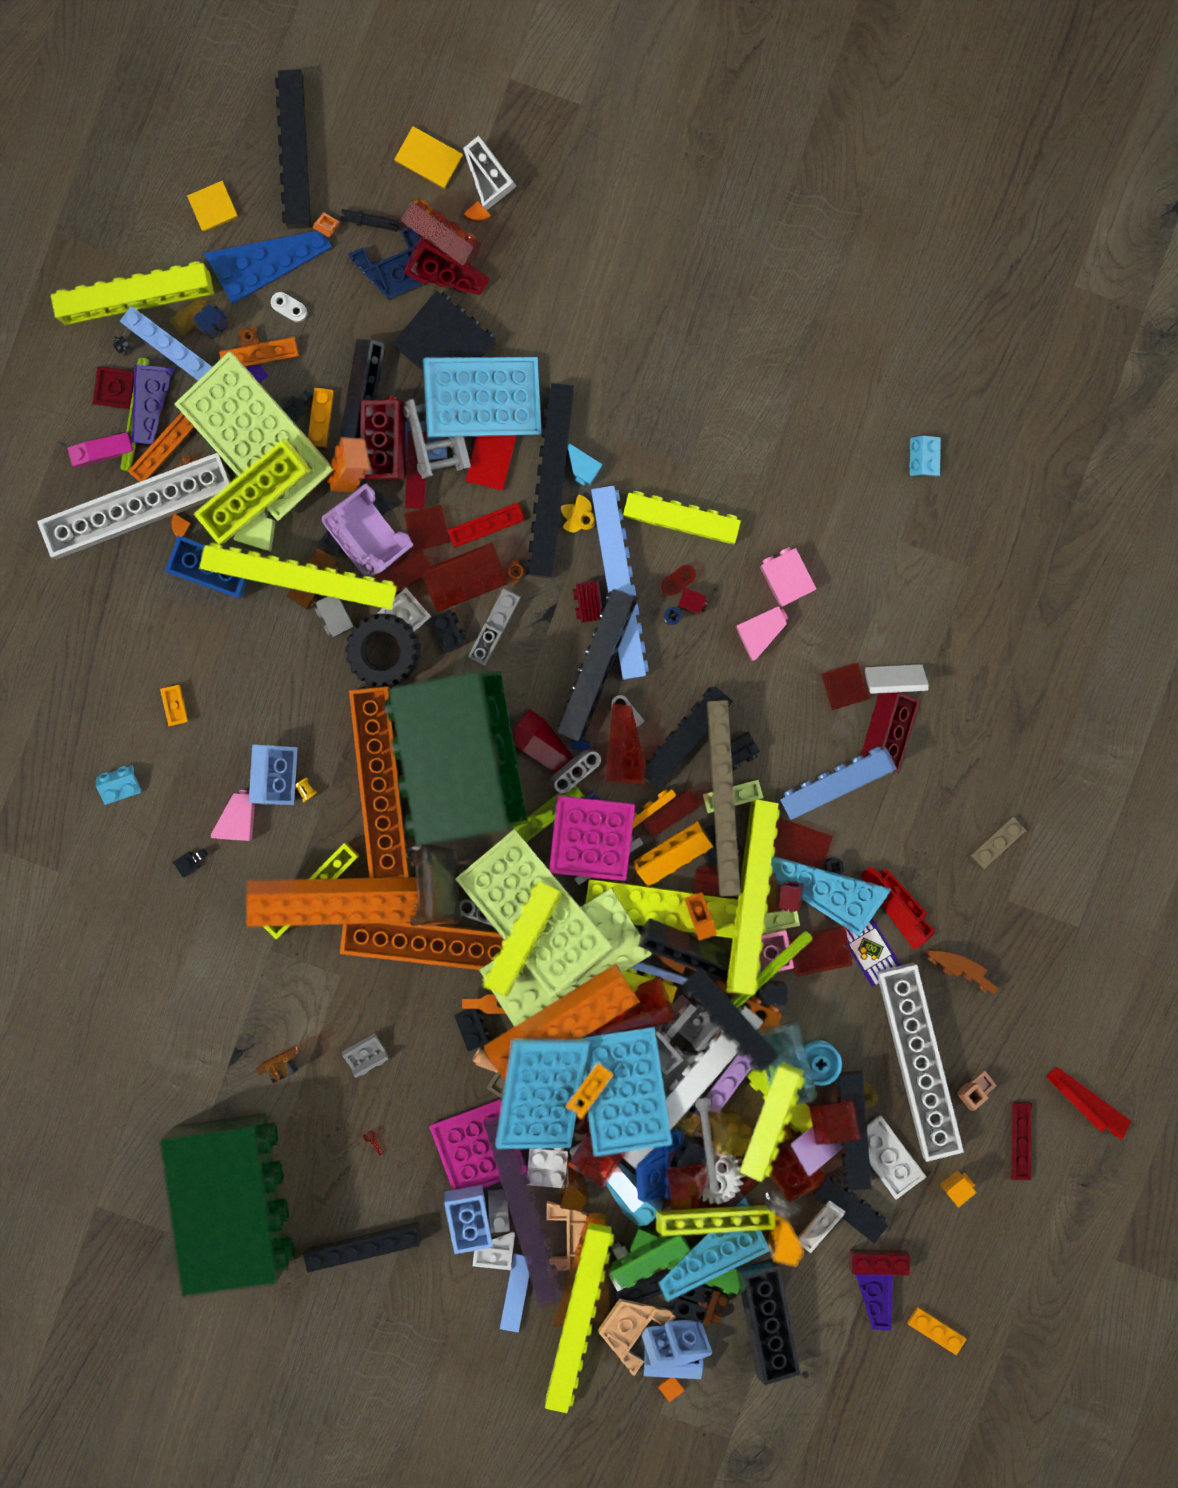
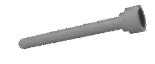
(703, 1106)

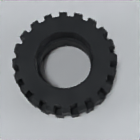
(357, 650)

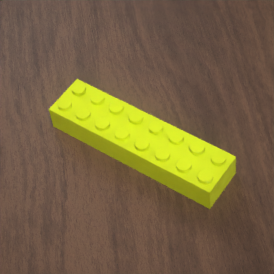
(139, 292)
(666, 905)

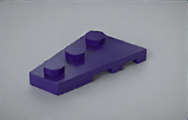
(877, 1296)

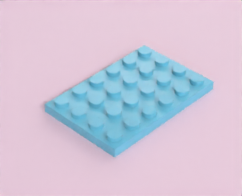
(482, 396)
(537, 1090)
(633, 1104)

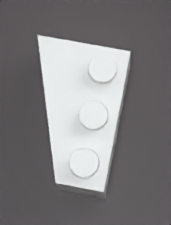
(488, 173)

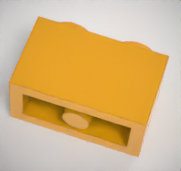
(958, 1187)

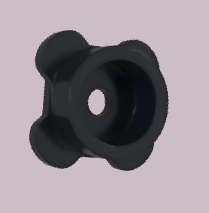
(121, 345)

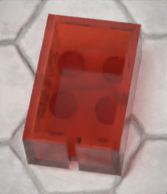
(823, 952)

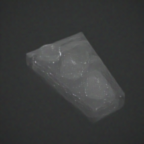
(781, 1206)

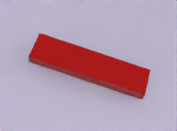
(486, 525)

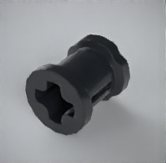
(839, 864)

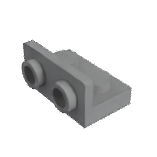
(682, 1011)

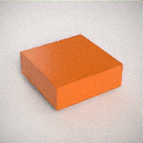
(326, 224)
(671, 1388)

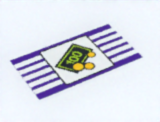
(871, 952)

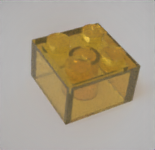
(729, 1133)

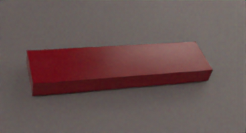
(414, 483)
(1021, 1140)

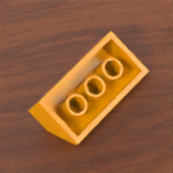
(784, 1242)

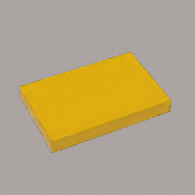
(428, 157)

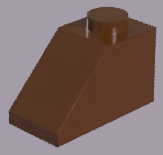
(573, 1192)

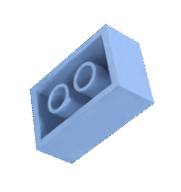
(273, 774)
(468, 1219)

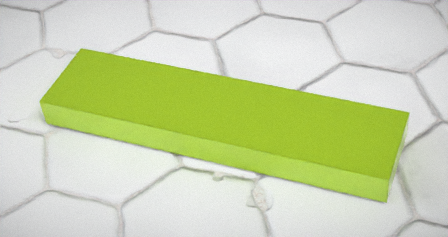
(544, 815)

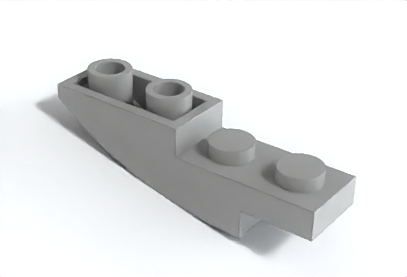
(494, 626)

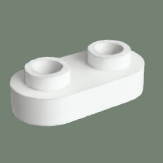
(288, 306)

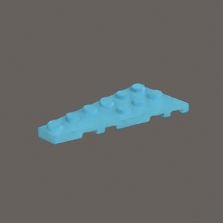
(835, 895)
(713, 1257)

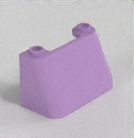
(365, 533)

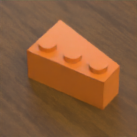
(348, 465)

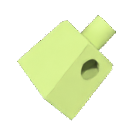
(258, 532)

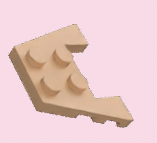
(575, 1221)
(625, 1326)

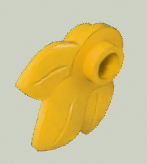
(576, 514)

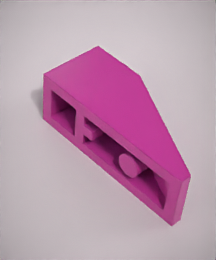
(100, 450)

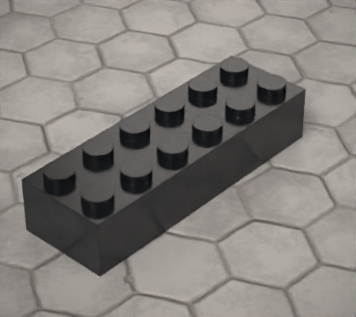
(768, 1321)

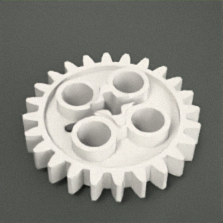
(728, 1179)

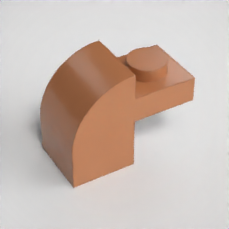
(976, 1091)

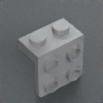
(699, 1030)

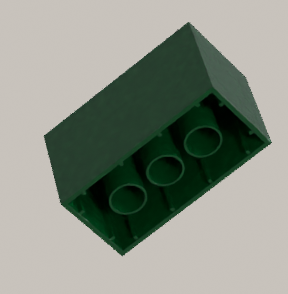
(457, 757)
(226, 1204)

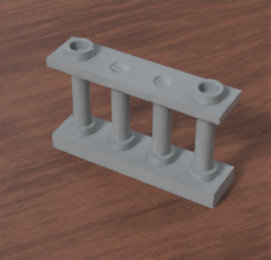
(457, 444)

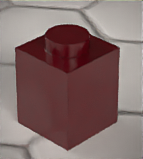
(692, 601)
(791, 896)

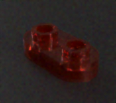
(678, 580)

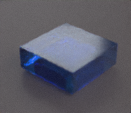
(580, 744)

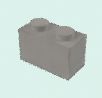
(334, 615)

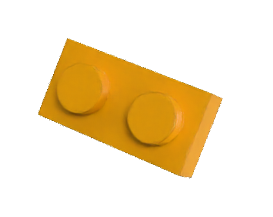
(174, 705)

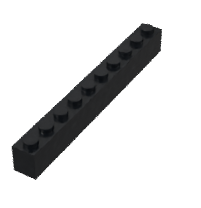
(551, 480)

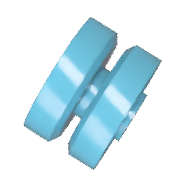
(831, 1061)

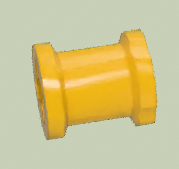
(305, 789)

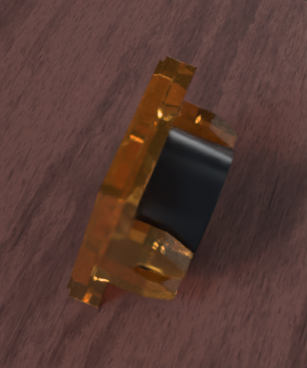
(280, 1065)

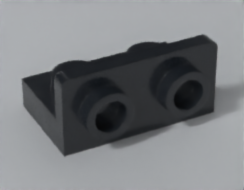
(447, 632)
(472, 1029)

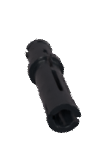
(361, 218)

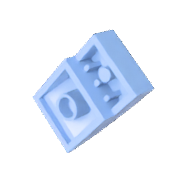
(676, 1343)

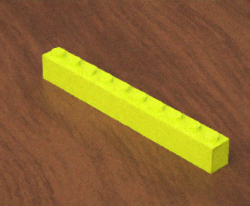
(297, 577)
(752, 898)
(578, 1317)

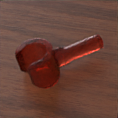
(373, 1142)

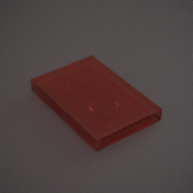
(801, 843)

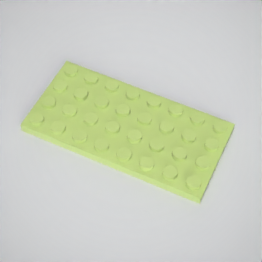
(246, 423)
(500, 887)
(614, 924)

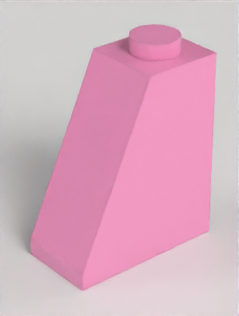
(761, 630)
(236, 819)

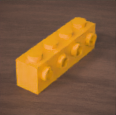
(672, 854)

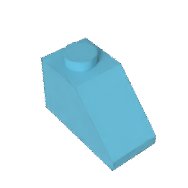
(583, 466)

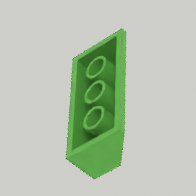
(648, 1258)

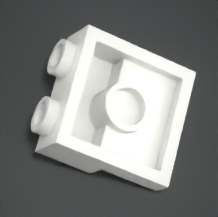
(547, 1166)

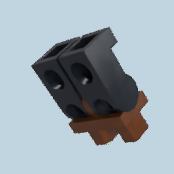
(699, 1304)

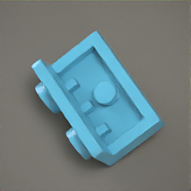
(925, 456)
(117, 784)

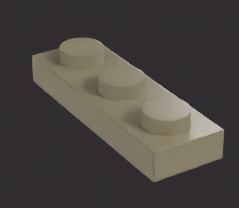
(998, 842)

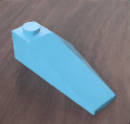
(624, 1190)

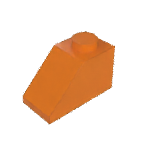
(700, 916)

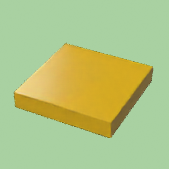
(212, 206)

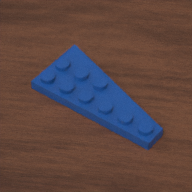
(253, 266)

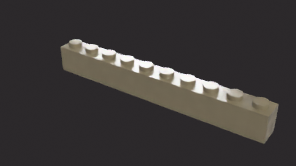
(723, 798)

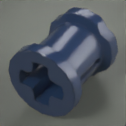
(669, 621)

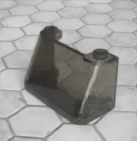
(436, 885)

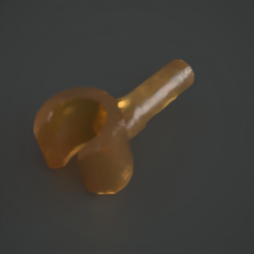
(186, 459)

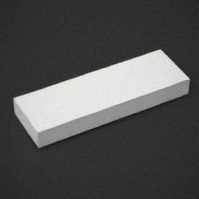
(820, 1226)

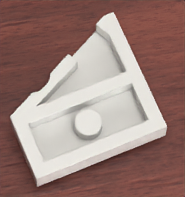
(497, 1256)

